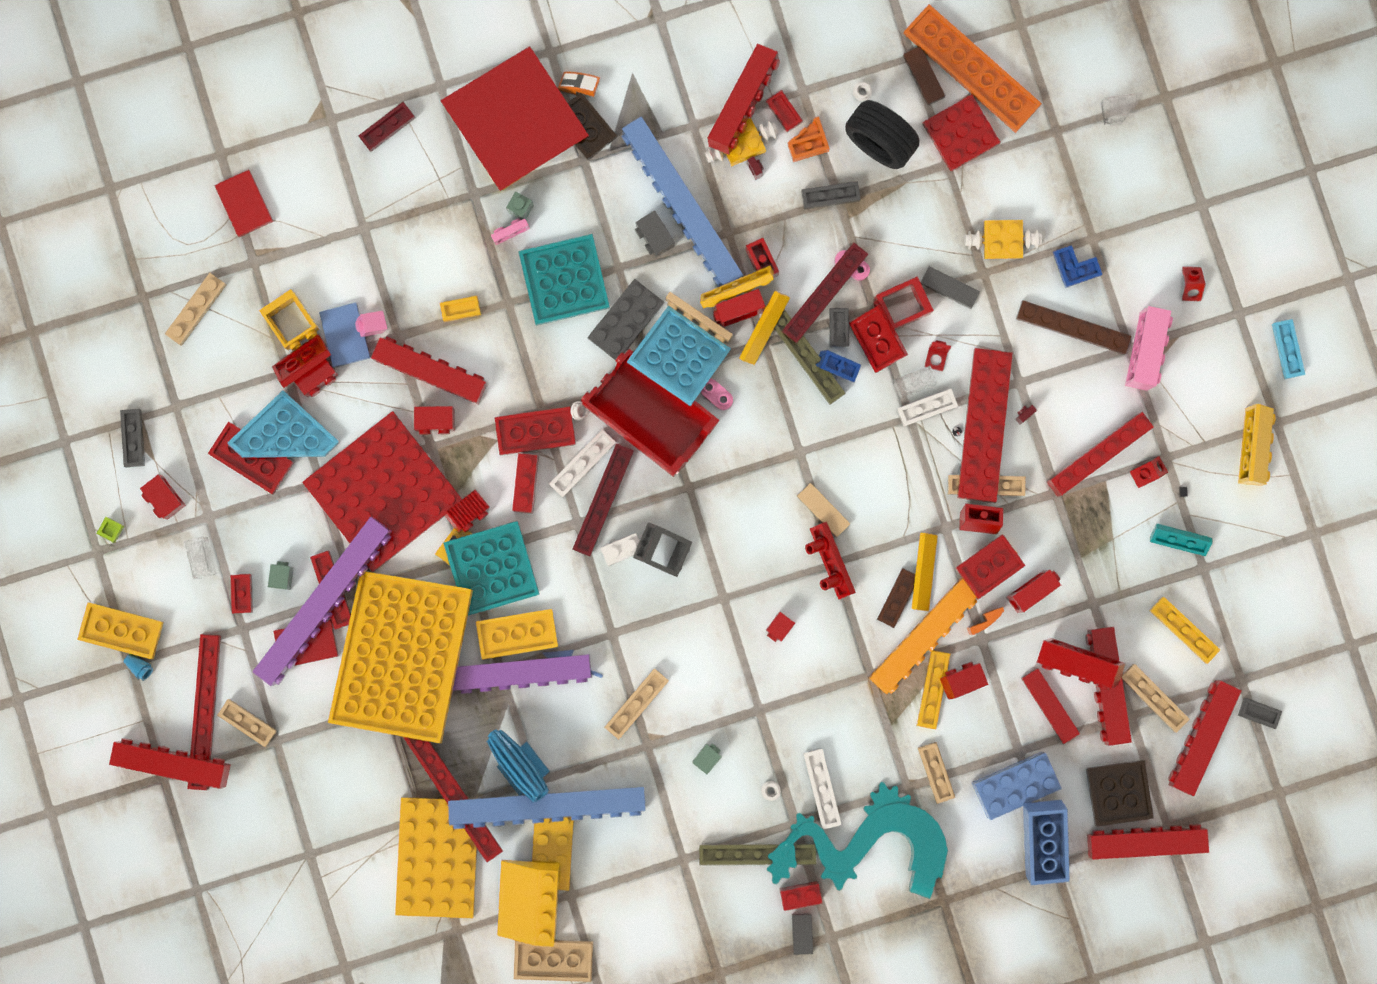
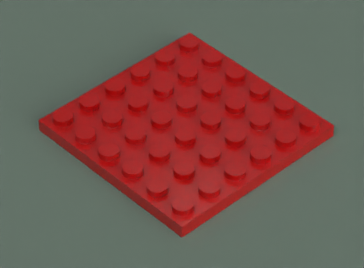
(383, 478)

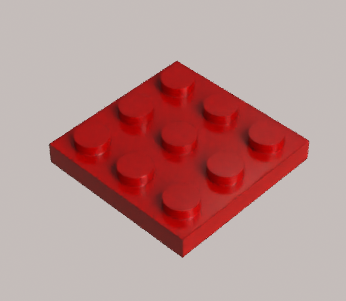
(961, 133)

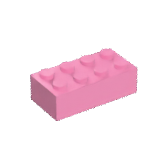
(1148, 348)

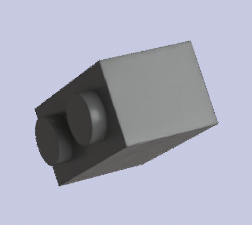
(655, 234)

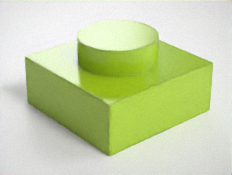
(110, 529)

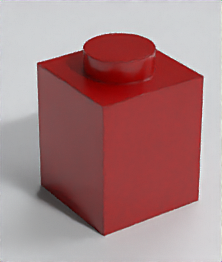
(779, 627)

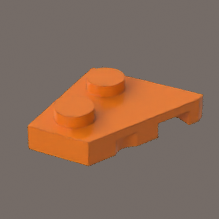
(809, 142)

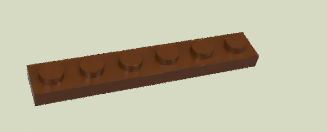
(1073, 327)

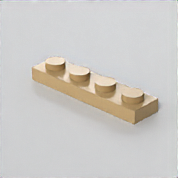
(195, 309)
(693, 314)
(1007, 485)
(1154, 698)
(636, 704)

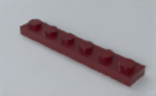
(825, 292)
(603, 500)

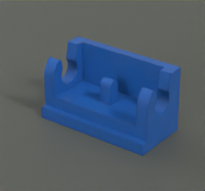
(839, 365)

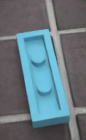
(1288, 349)

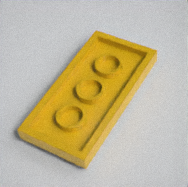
(120, 630)
(517, 634)
(554, 845)

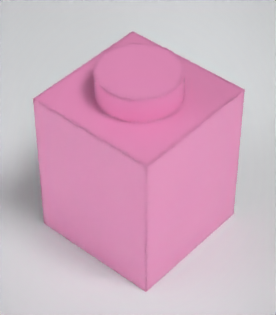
(371, 324)

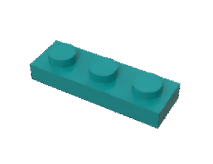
(1181, 539)

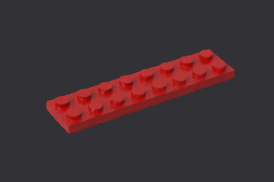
(984, 425)

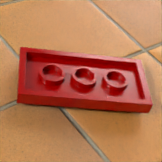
(535, 431)
(263, 471)

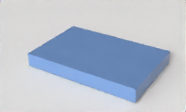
(342, 337)

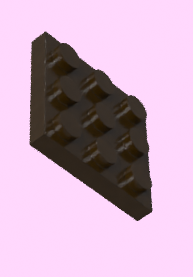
(1119, 793)

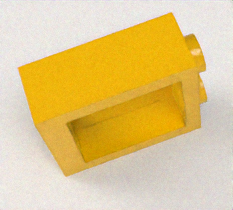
(278, 305)

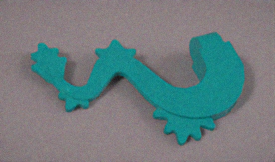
(886, 815)

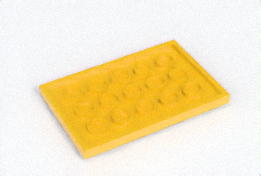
(433, 862)

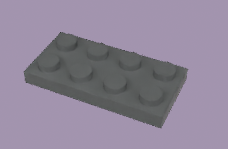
(625, 319)

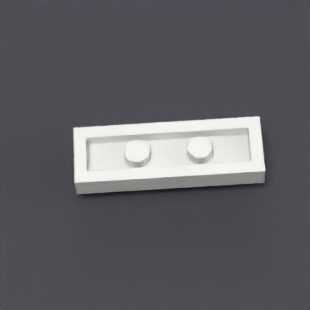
(927, 407)

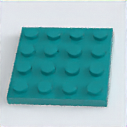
(564, 279)
(493, 566)

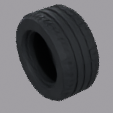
(882, 134)

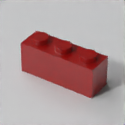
(525, 483)

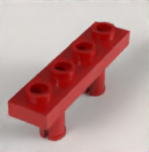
(826, 546)

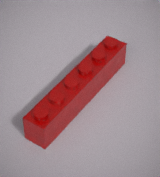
(743, 99)
(428, 370)
(1100, 454)
(1111, 702)
(1204, 737)
(170, 764)
(1148, 843)

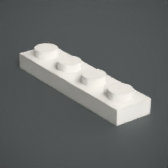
(582, 463)
(822, 789)

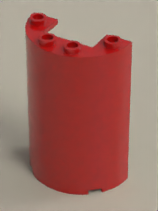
(650, 416)

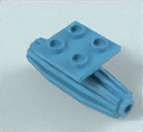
(519, 765)

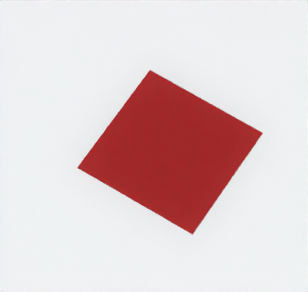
(514, 118)

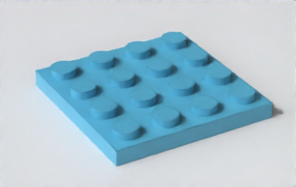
(679, 355)

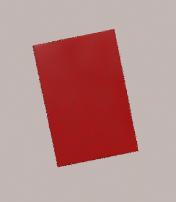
(243, 203)
(878, 338)
(301, 360)
(990, 566)
(320, 647)

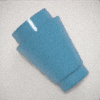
(138, 667)

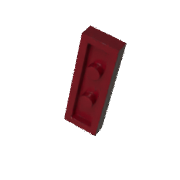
(386, 126)

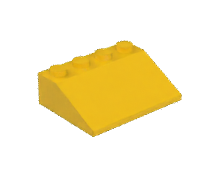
(528, 902)

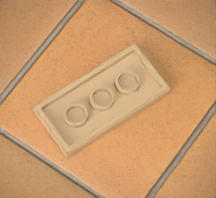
(559, 963)

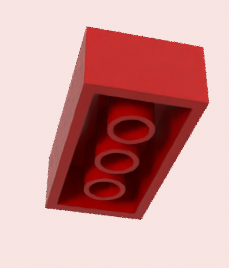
(1080, 663)

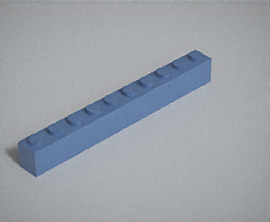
(681, 202)
(552, 806)

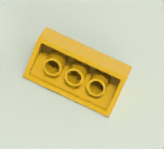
(1256, 445)

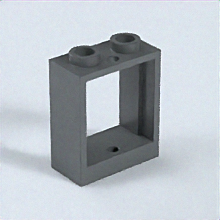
(652, 536)

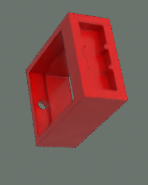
(920, 295)
(739, 308)
(1034, 590)

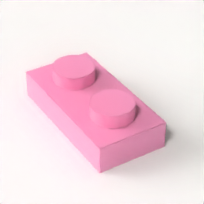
(517, 227)

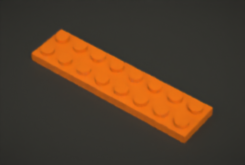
(972, 68)

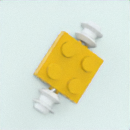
(748, 145)
(1003, 239)

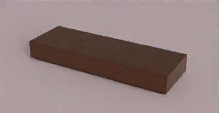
(924, 75)
(897, 598)

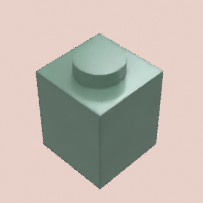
(519, 206)
(280, 576)
(707, 758)

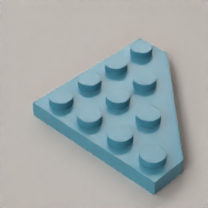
(283, 431)

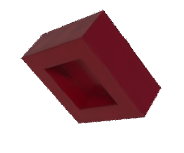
(755, 167)
(1024, 413)

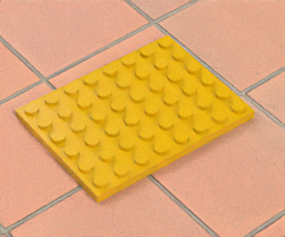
(400, 657)

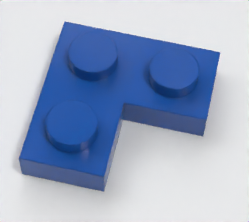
(1072, 271)

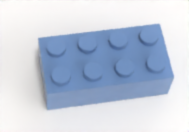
(1016, 785)
(1046, 842)

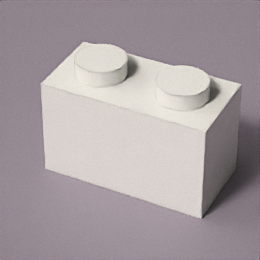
(620, 549)

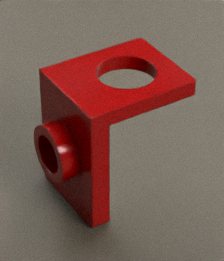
(1193, 280)
(937, 348)
(1148, 472)

